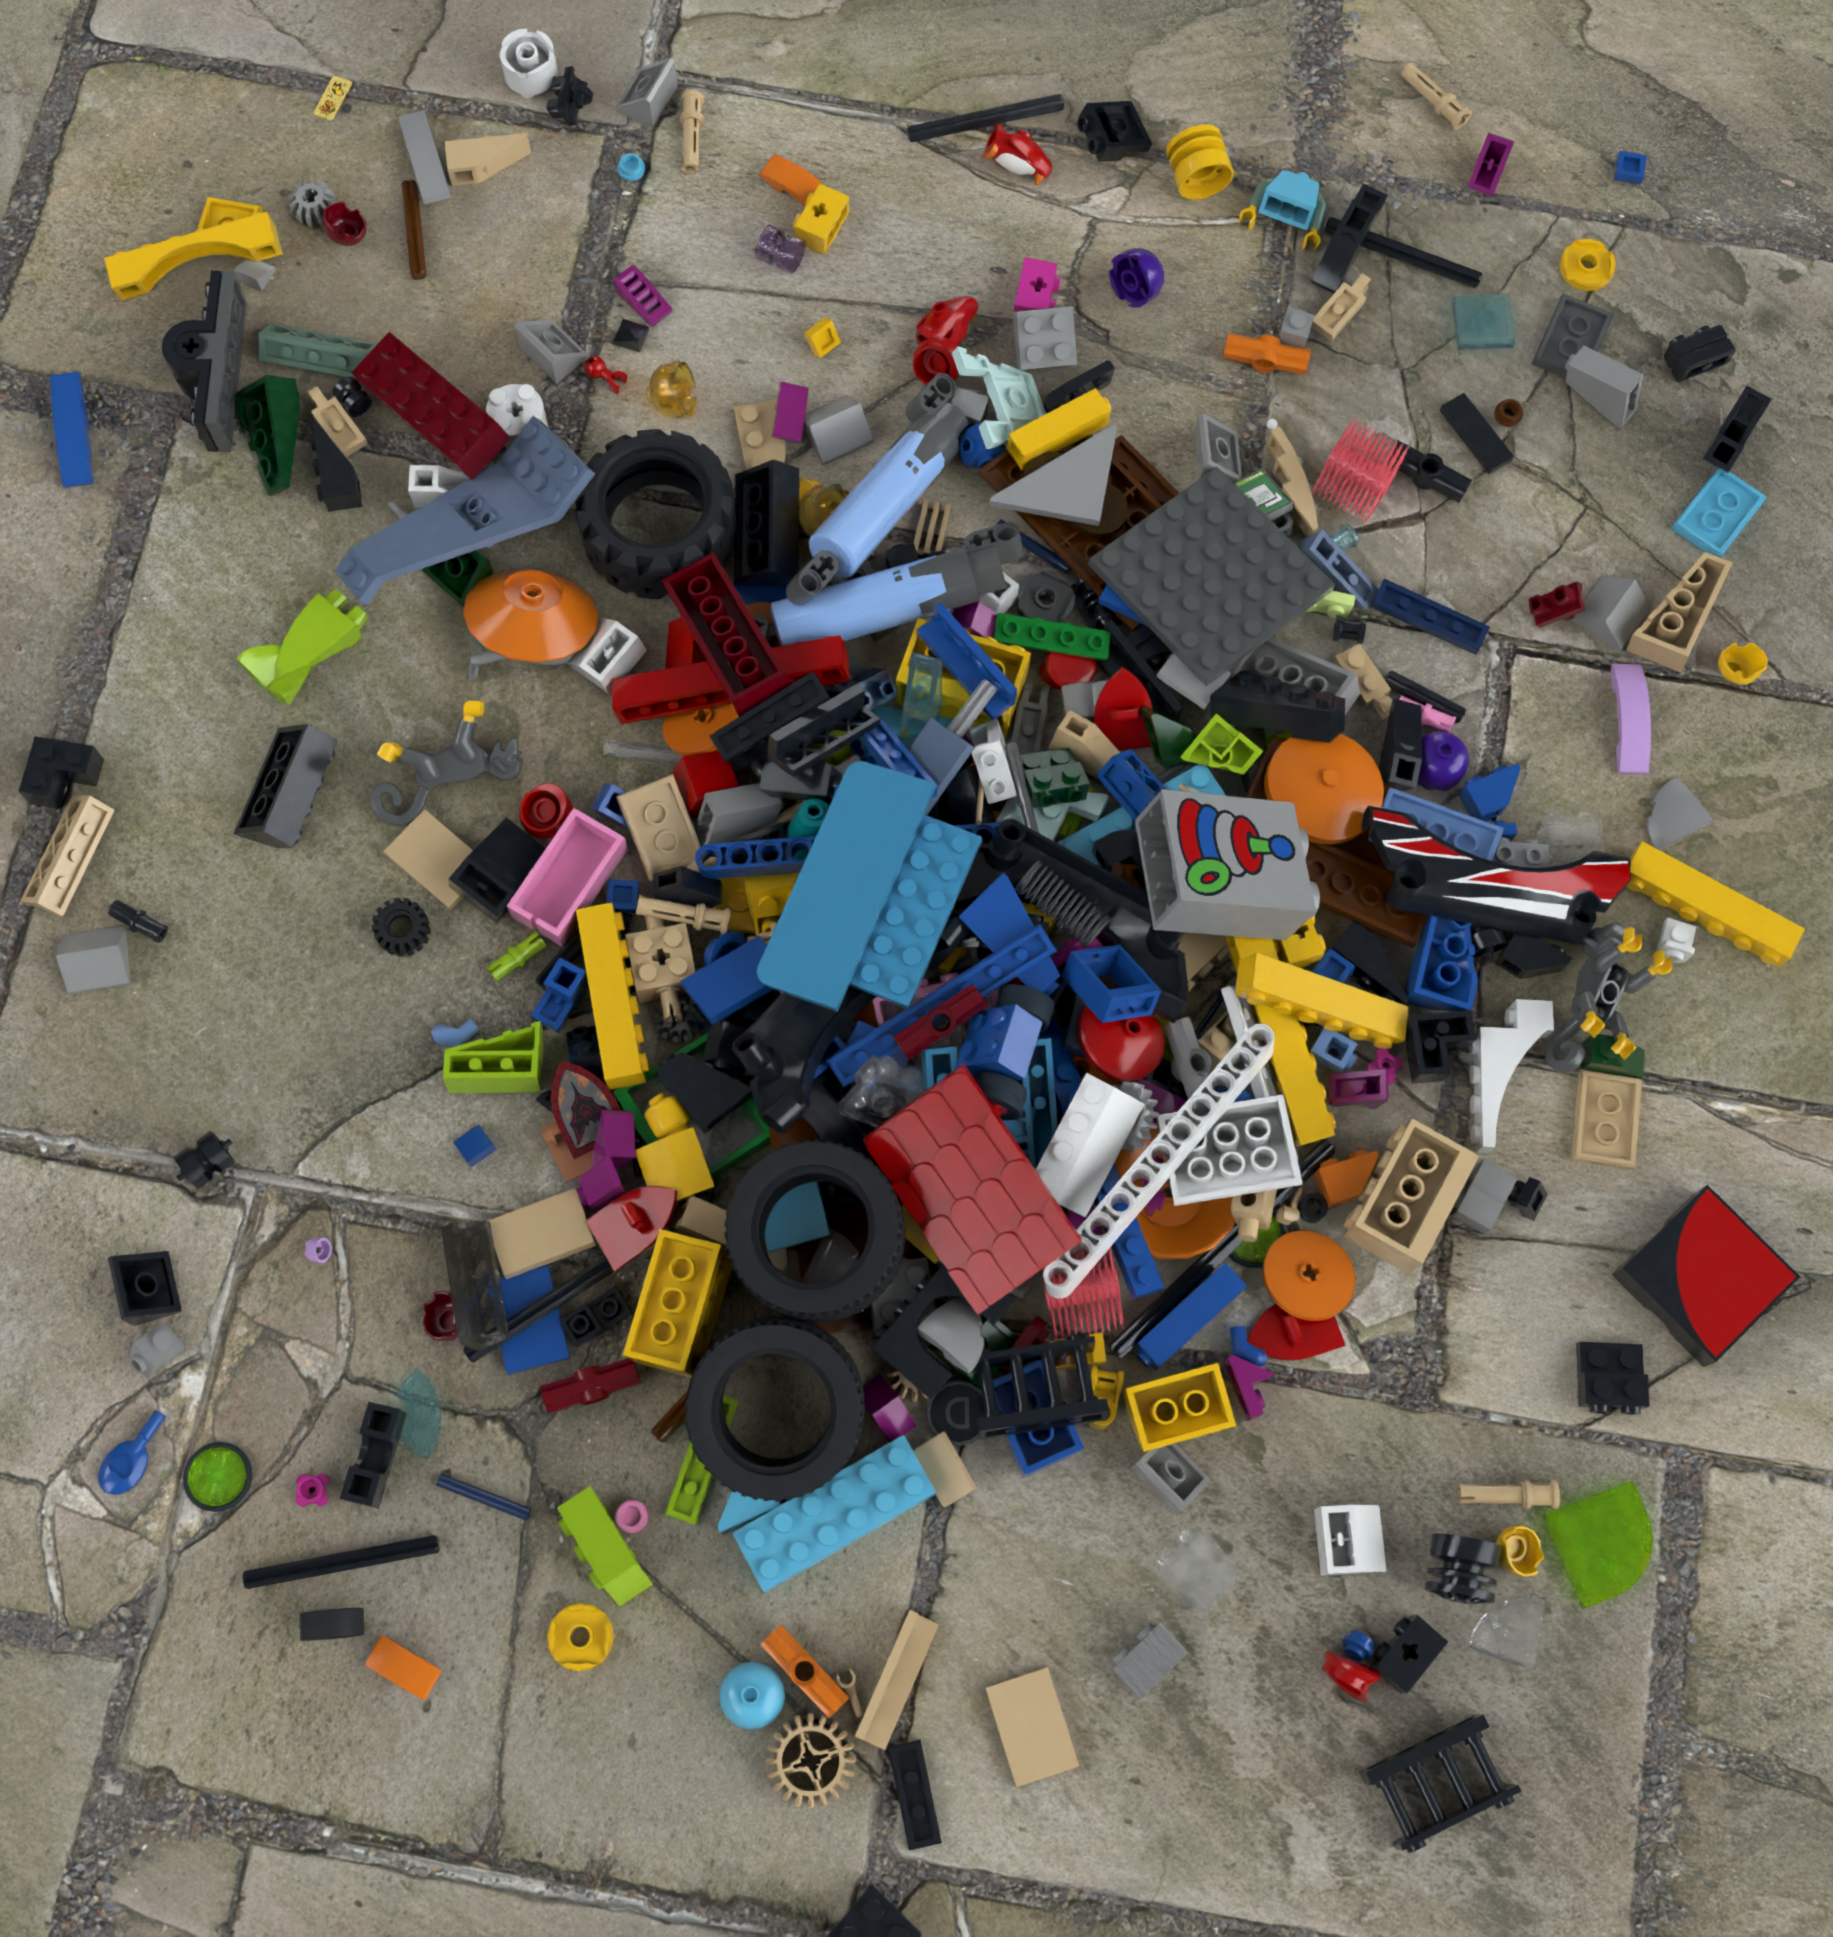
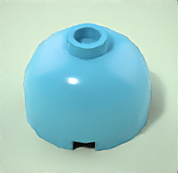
(752, 1695)

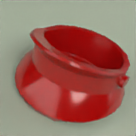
(935, 357)
(1065, 669)
(544, 810)
(1350, 1675)

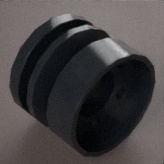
(1463, 1568)

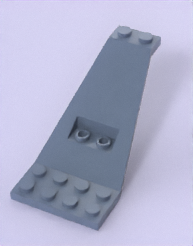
(517, 495)

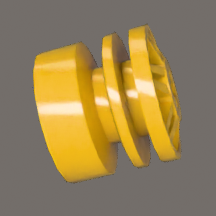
(1199, 162)

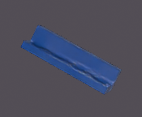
(966, 660)
(886, 750)
(1130, 783)

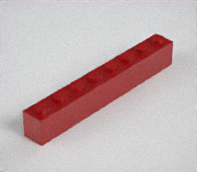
(697, 688)

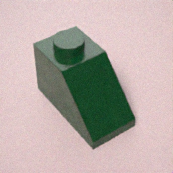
(1166, 736)
(1602, 1059)

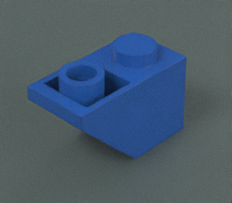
(1490, 795)

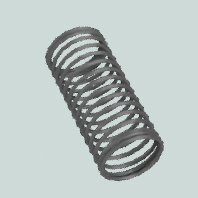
(1085, 939)

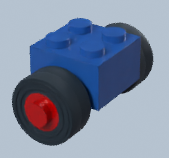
(1003, 1043)

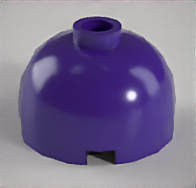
(1136, 276)
(1443, 761)

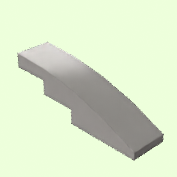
(424, 157)

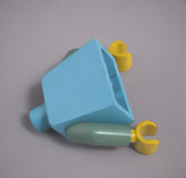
(1291, 200)

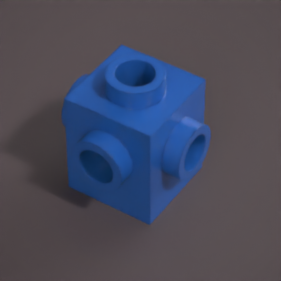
(973, 450)

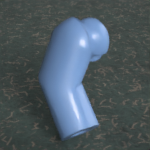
(453, 1037)

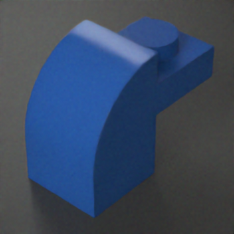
(563, 994)

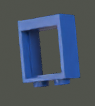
(1136, 992)

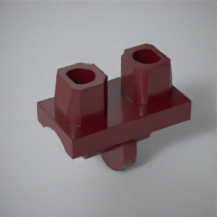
(1557, 605)

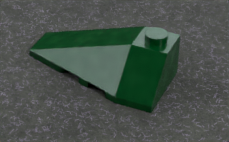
(271, 416)

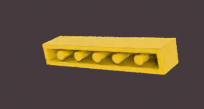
(1713, 905)
(611, 996)
(1321, 1001)

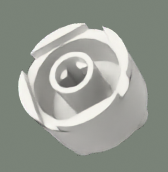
(528, 62)
(513, 408)

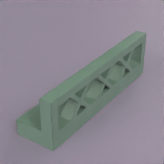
(312, 350)

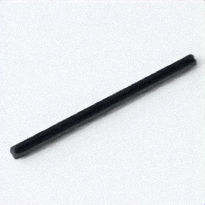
(1207, 1263)

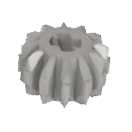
(309, 202)

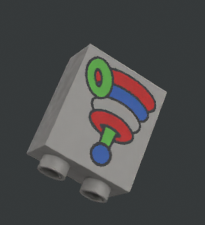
(1225, 865)

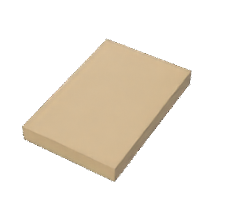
(659, 825)
(429, 856)
(1606, 1119)
(541, 1233)
(1032, 1727)

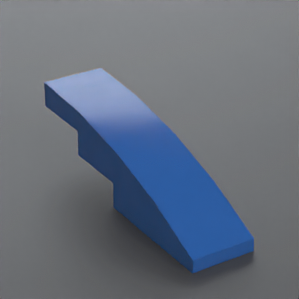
(71, 429)

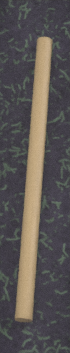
(979, 803)

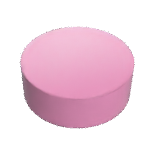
(631, 1516)

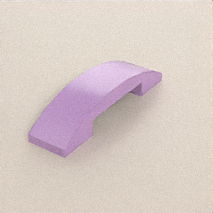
(1633, 718)

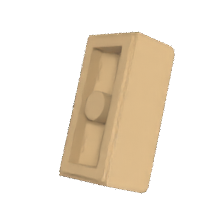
(944, 1469)

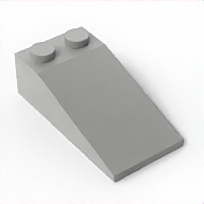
(1299, 667)

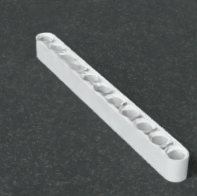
(1163, 1144)

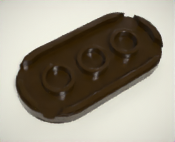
(1114, 507)

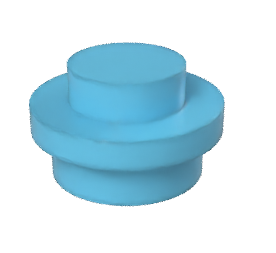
(631, 167)

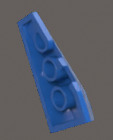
(1443, 967)

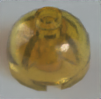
(671, 390)
(818, 505)

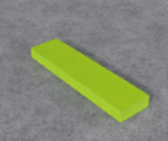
(694, 1479)

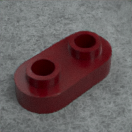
(1033, 1335)

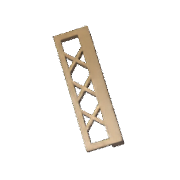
(67, 854)
(896, 1680)

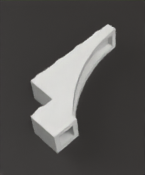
(1495, 1059)

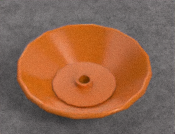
(530, 615)
(1179, 1229)

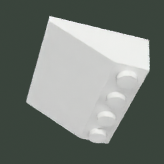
(1240, 1155)

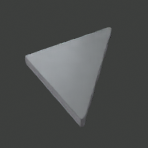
(1067, 486)

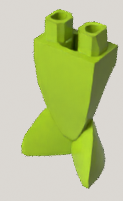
(313, 637)

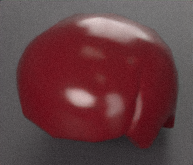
(343, 225)
(440, 1318)

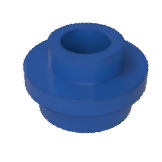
(1358, 1646)

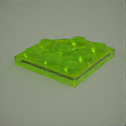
(1603, 1542)

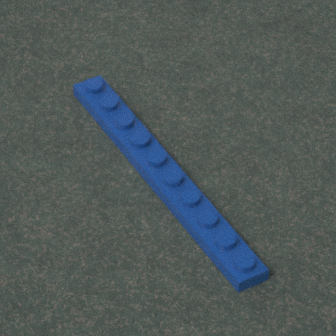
(1130, 1247)

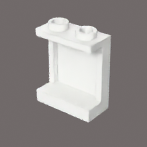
(992, 761)

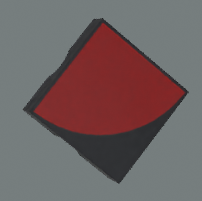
(1706, 1276)

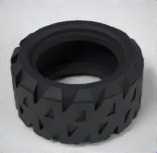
(644, 462)

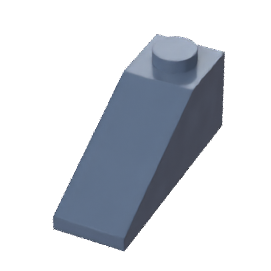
(1338, 568)

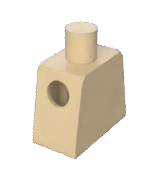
(1253, 1213)

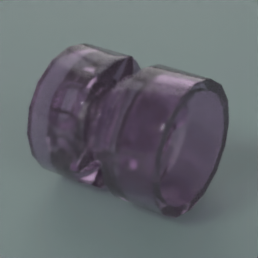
(780, 249)

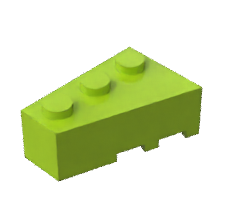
(498, 1064)
(602, 1546)

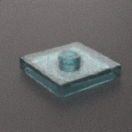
(1483, 321)

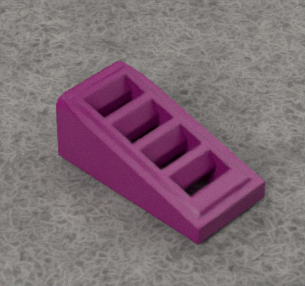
(631, 281)

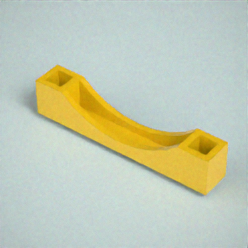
(139, 269)

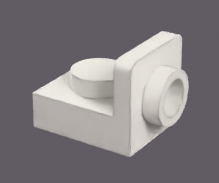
(1677, 940)

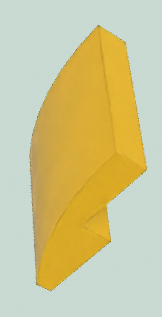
(676, 1164)

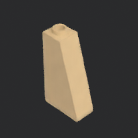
(706, 1222)

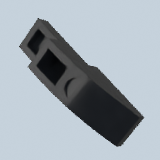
(1349, 238)

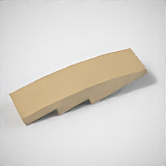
(1293, 482)

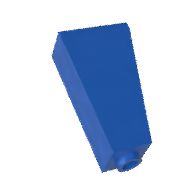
(1000, 918)
(1189, 1317)

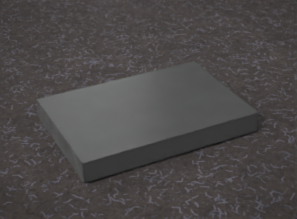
(1569, 329)

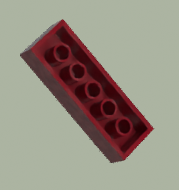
(431, 405)
(726, 633)

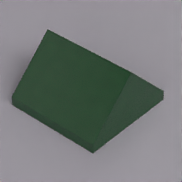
(460, 574)

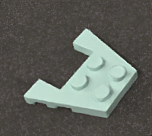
(1010, 391)
(1051, 818)

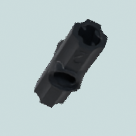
(1442, 477)

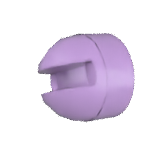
(325, 1249)

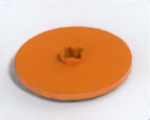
(689, 733)
(1297, 1294)

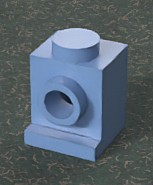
(1340, 1045)

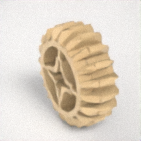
(783, 1770)

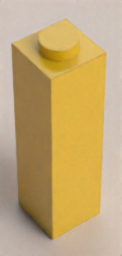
(1059, 427)

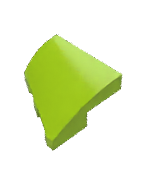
(1222, 748)

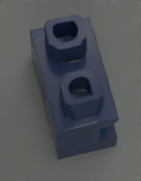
(877, 687)

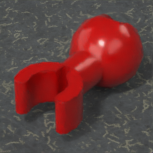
(598, 369)

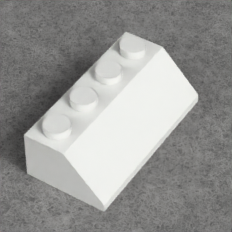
(1087, 1143)

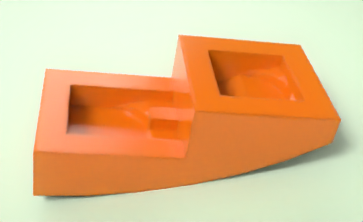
(786, 175)
(403, 1667)

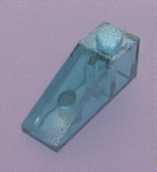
(922, 695)

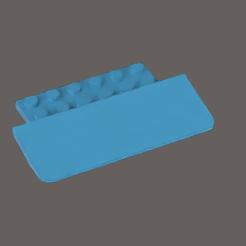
(869, 893)

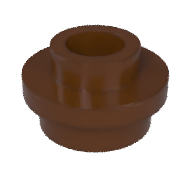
(1510, 406)

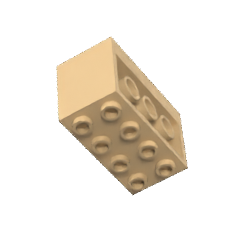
(1409, 1195)

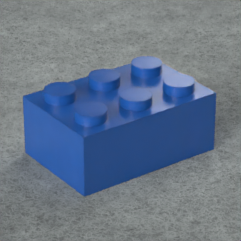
(1040, 1448)

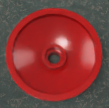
(1118, 1050)

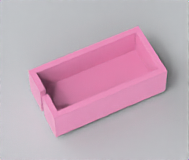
(567, 876)

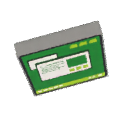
(1265, 494)

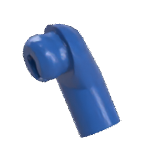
(1245, 1350)

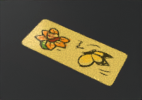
(332, 97)

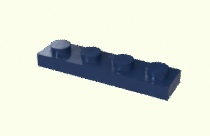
(1430, 616)

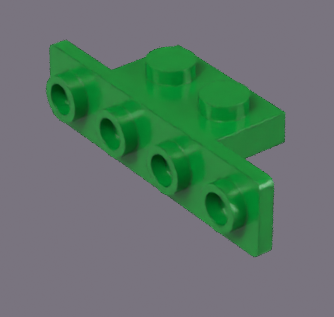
(1052, 636)

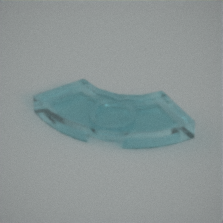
(422, 1414)

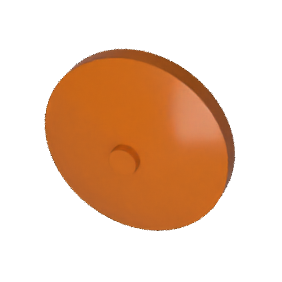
(1326, 784)

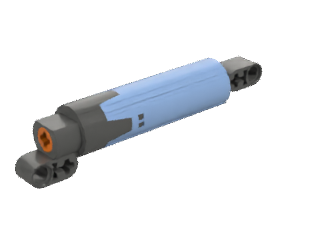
(885, 491)
(898, 592)

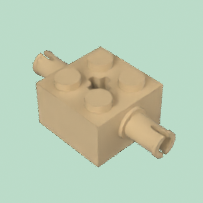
(657, 980)

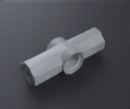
(1190, 1061)

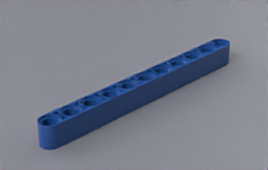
(784, 847)

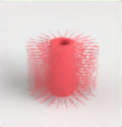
(1359, 469)
(1098, 1285)

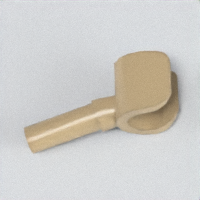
(1290, 1213)
(851, 1692)

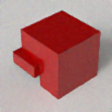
(701, 775)

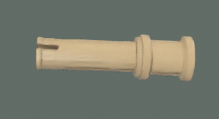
(1444, 103)
(691, 120)
(698, 916)
(1524, 1493)

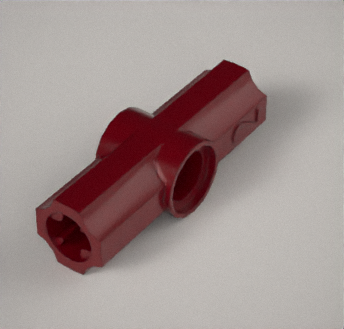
(922, 1032)
(590, 1385)

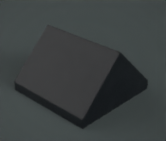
(144, 1286)

